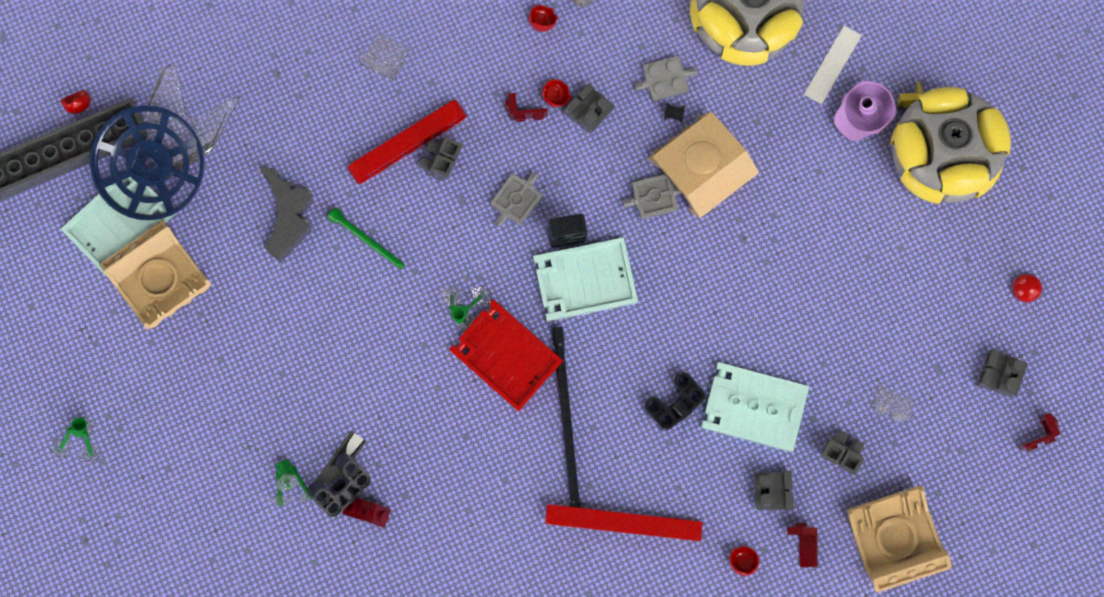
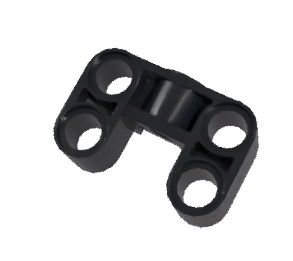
(567, 230)
(680, 408)
(343, 490)

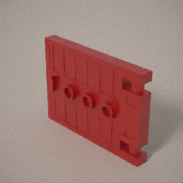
(506, 355)

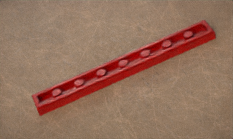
(623, 522)

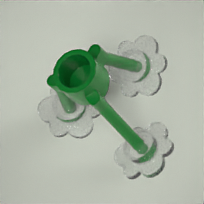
(459, 311)
(81, 428)

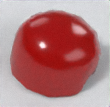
(542, 18)
(556, 93)
(76, 102)
(1027, 288)
(744, 561)

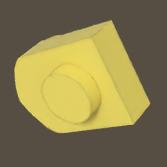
(907, 99)

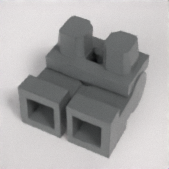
(589, 109)
(444, 158)
(1002, 373)
(847, 457)
(776, 496)

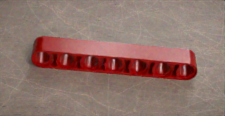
(407, 142)

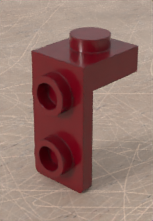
(521, 116)
(1050, 426)
(368, 512)
(807, 544)

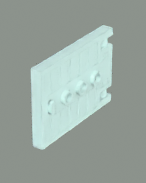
(107, 228)
(586, 279)
(755, 407)

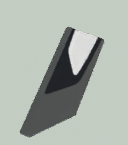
(351, 445)

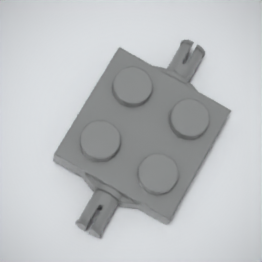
(665, 78)
(653, 197)
(516, 199)

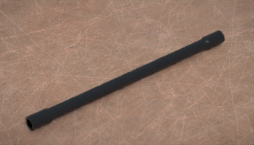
(558, 342)

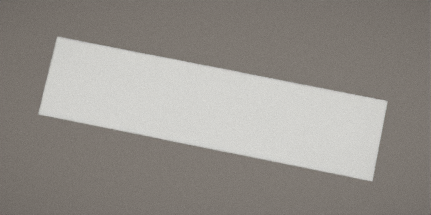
(832, 64)

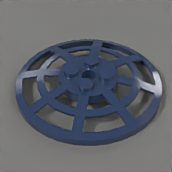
(136, 162)

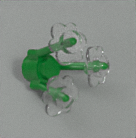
(287, 481)

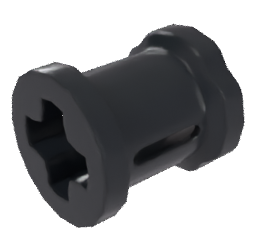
(674, 112)

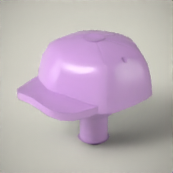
(865, 111)

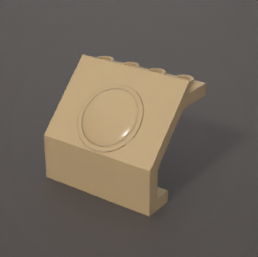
(705, 163)
(155, 275)
(897, 539)

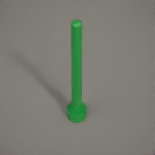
(337, 217)

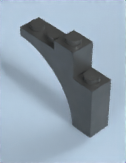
(289, 227)

